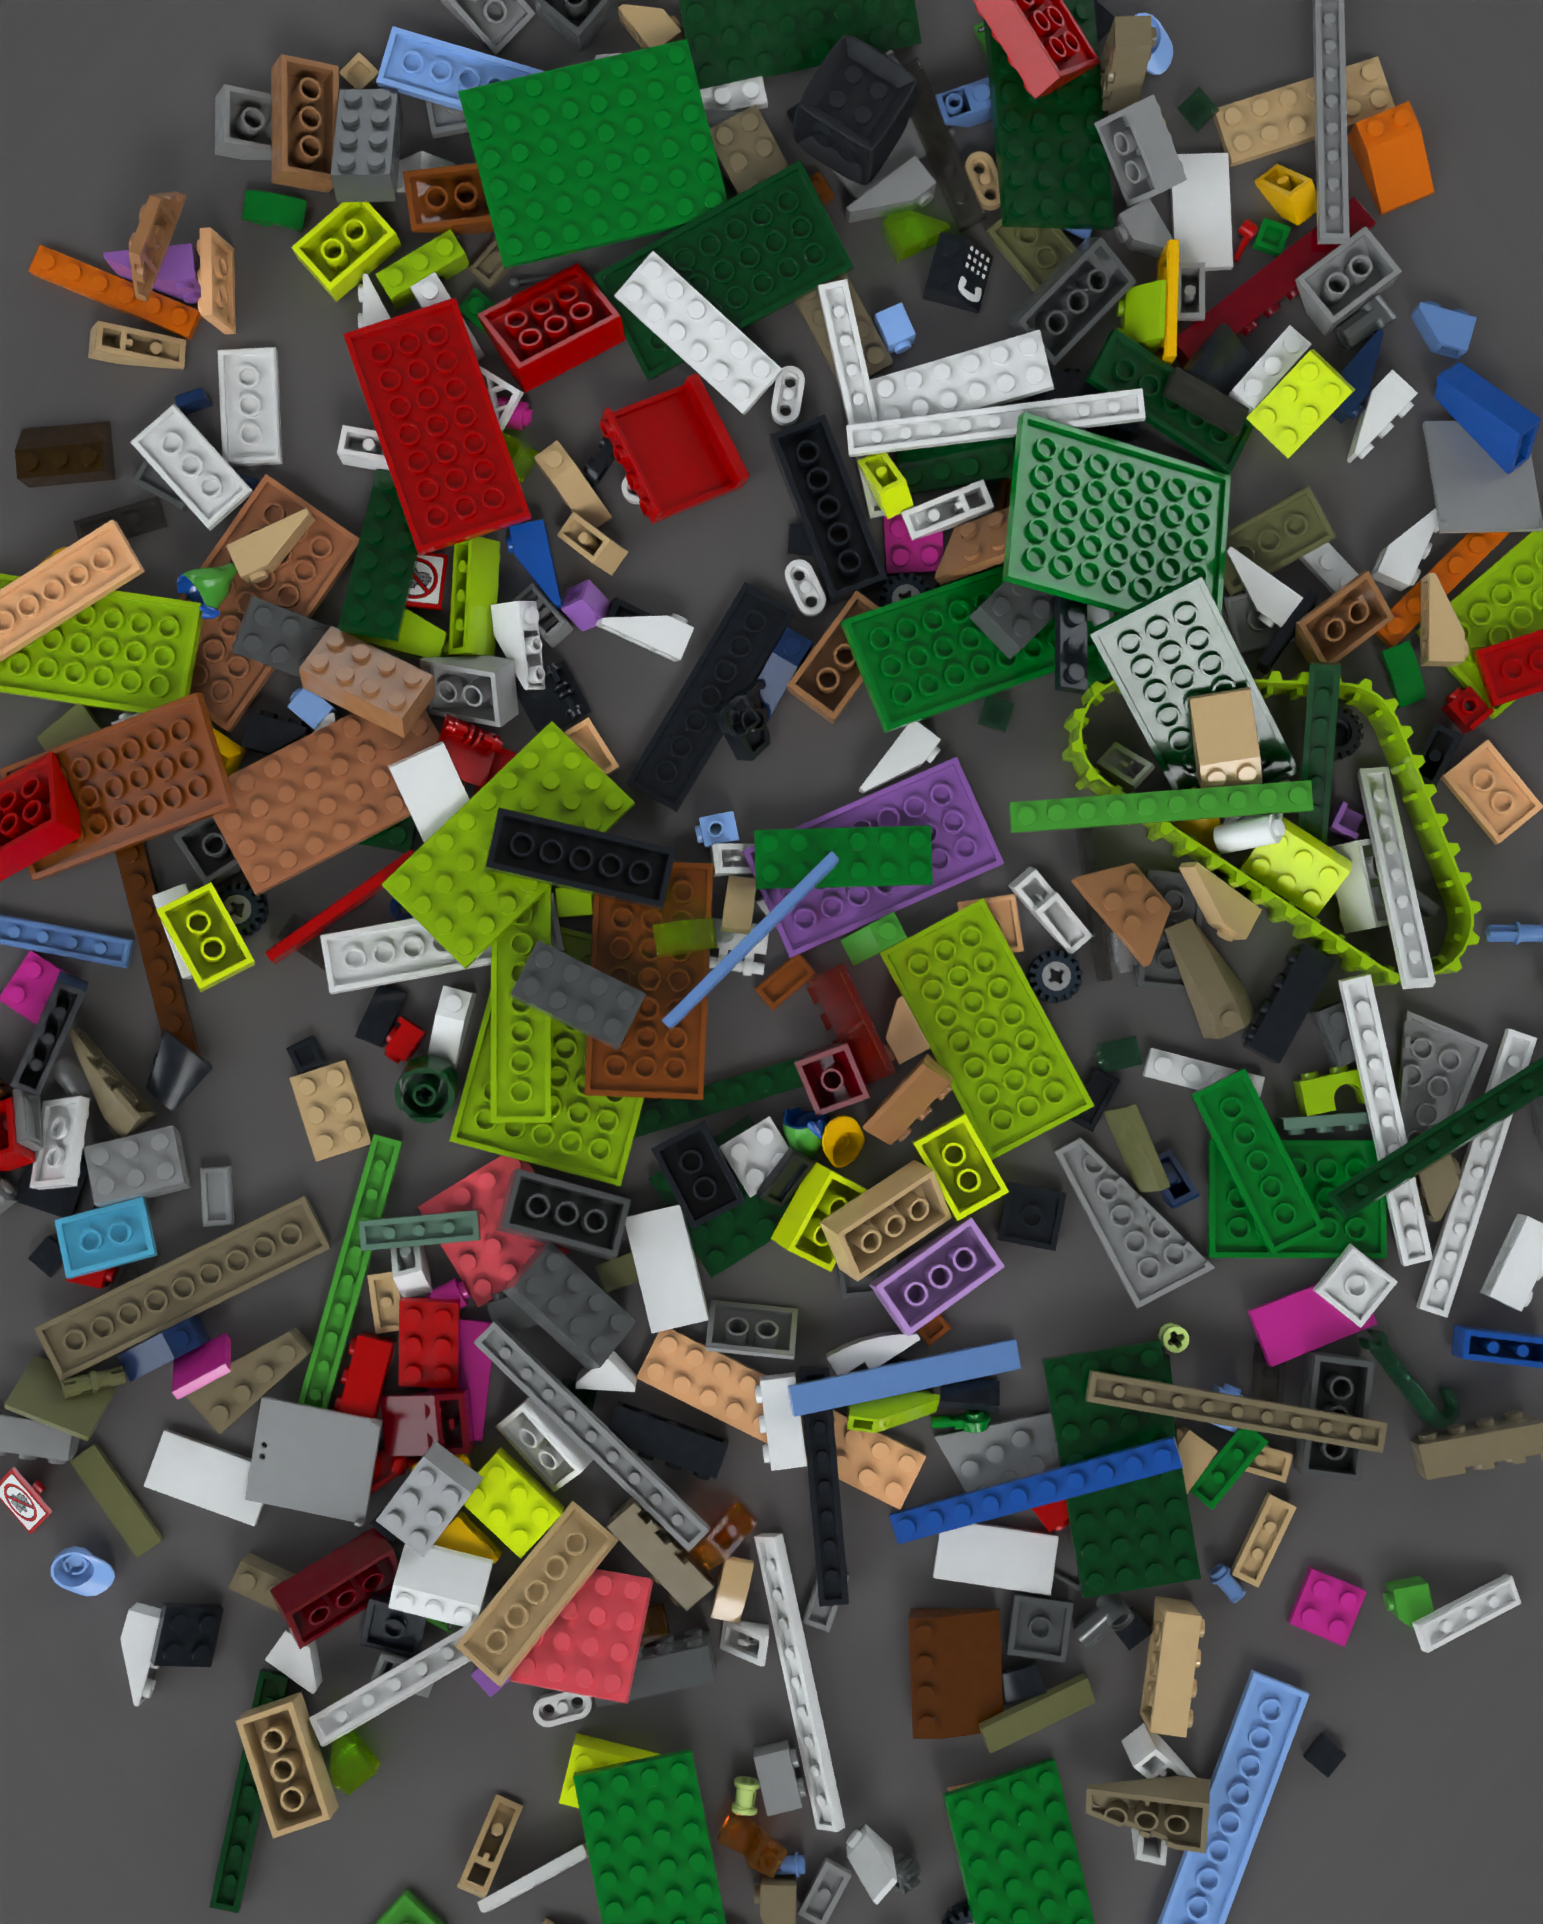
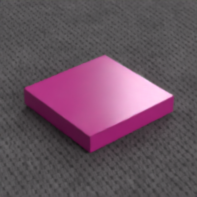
(201, 1366)

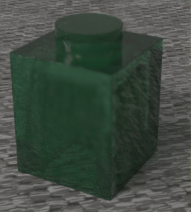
(1118, 1054)

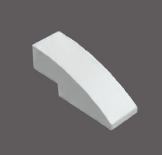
(1050, 910)
(871, 1349)

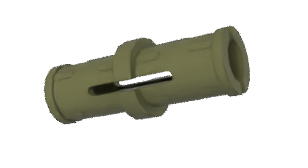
(93, 1382)

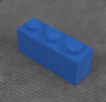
(1497, 1346)

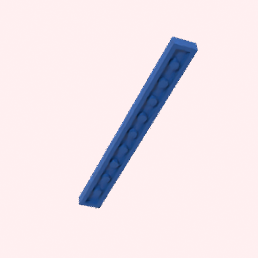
(1037, 1490)

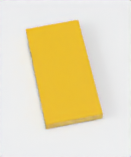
(1169, 270)

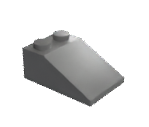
(491, 20)
(243, 124)
(473, 688)

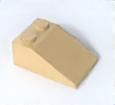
(1225, 739)

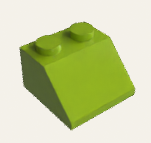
(1144, 314)

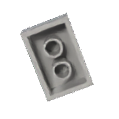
(1140, 150)
(137, 1166)
(429, 1499)

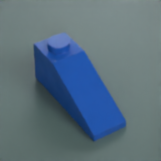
(533, 551)

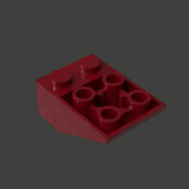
(420, 1418)

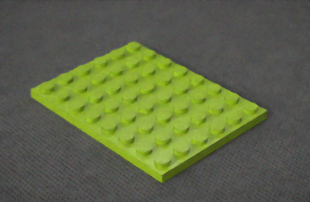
(586, 1133)

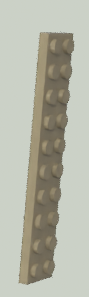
(749, 157)
(182, 1287)

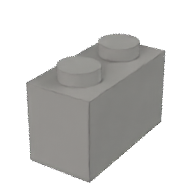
(778, 1777)

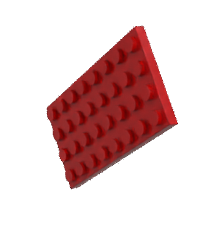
(437, 426)

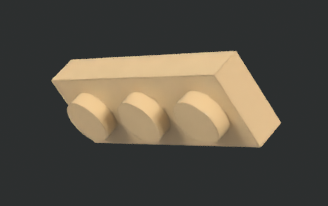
(1262, 1539)

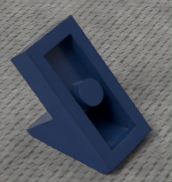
(1181, 1187)

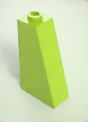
(416, 640)

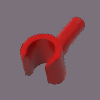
(1248, 231)
(400, 1463)

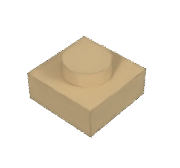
(359, 73)

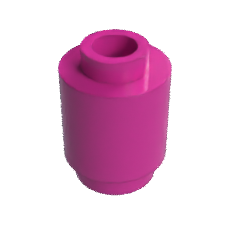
(521, 416)
(452, 1290)

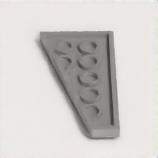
(1434, 1072)
(1137, 1239)
(1002, 1451)

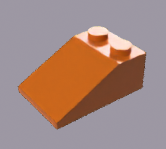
(1392, 157)

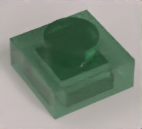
(1198, 109)
(995, 713)

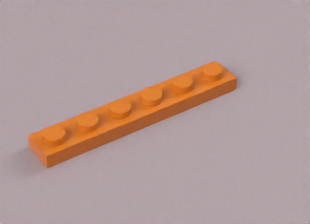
(114, 292)
(1450, 572)

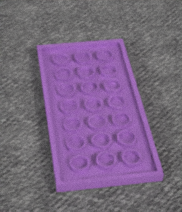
(959, 852)

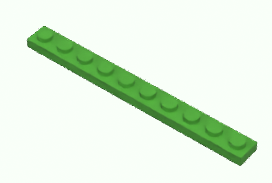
(1161, 806)
(349, 1274)

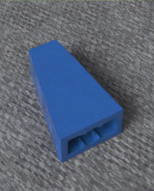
(1488, 415)

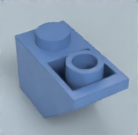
(966, 104)
(1443, 329)

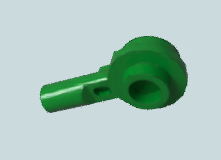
(971, 1421)

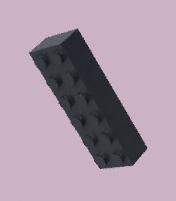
(828, 509)
(579, 859)

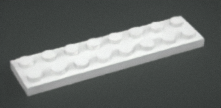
(396, 954)

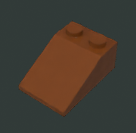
(447, 200)

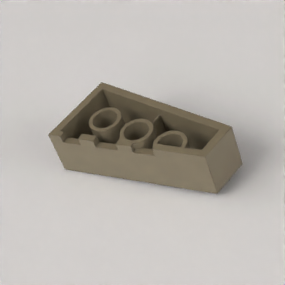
(1125, 61)
(250, 1379)
(1478, 1445)
(660, 1554)

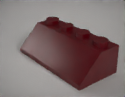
(336, 1586)

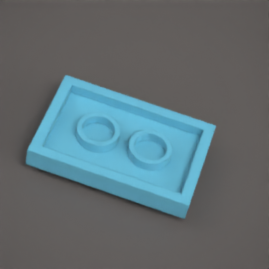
(105, 1237)

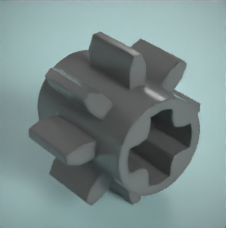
(907, 1872)

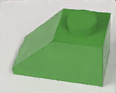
(873, 938)
(1408, 1599)

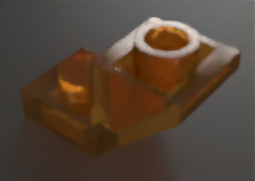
(756, 1845)

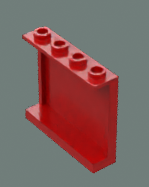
(674, 450)

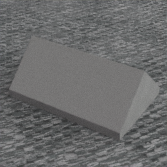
(752, 1329)

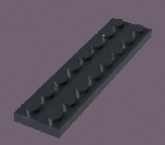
(725, 667)

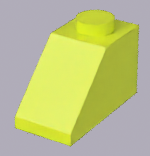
(886, 484)

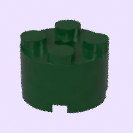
(412, 1092)

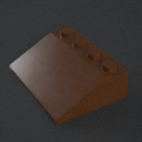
(954, 1670)

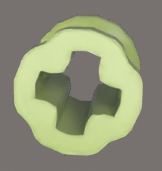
(1182, 1337)
(745, 1795)

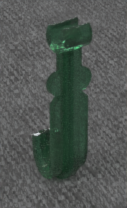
(1408, 1386)

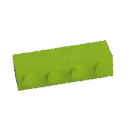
(473, 593)

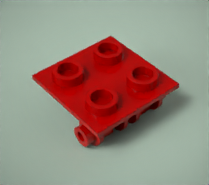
(469, 749)

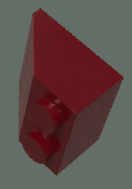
(832, 1078)

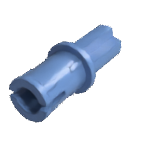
(1514, 933)

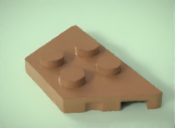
(152, 239)
(974, 547)
(1128, 907)

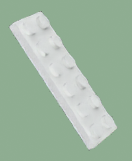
(698, 333)
(966, 380)

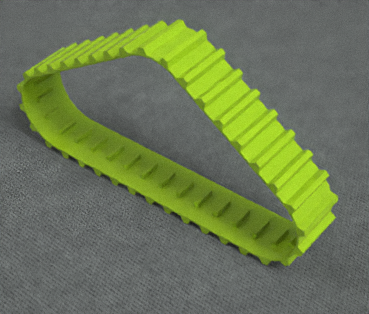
(1414, 794)

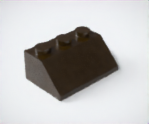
(65, 454)

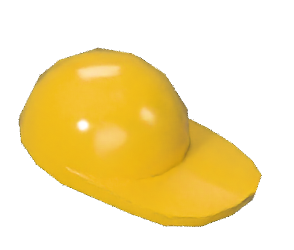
(842, 1141)

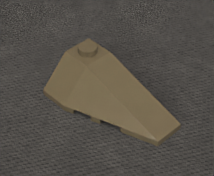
(1212, 987)
(115, 1096)
(1159, 1807)

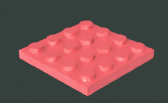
(498, 1256)
(593, 1640)

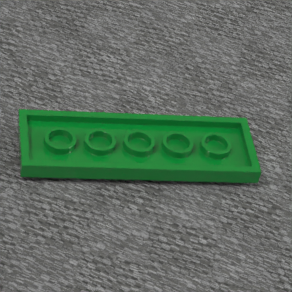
(865, 856)
(1257, 1161)

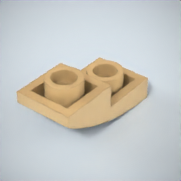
(739, 905)
(732, 1589)

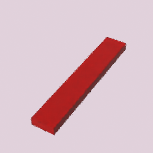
(334, 912)

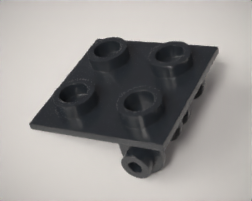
(558, 702)

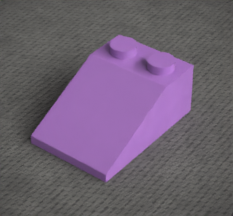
(176, 276)

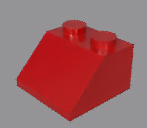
(11, 1153)

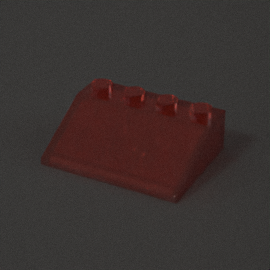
(850, 1021)

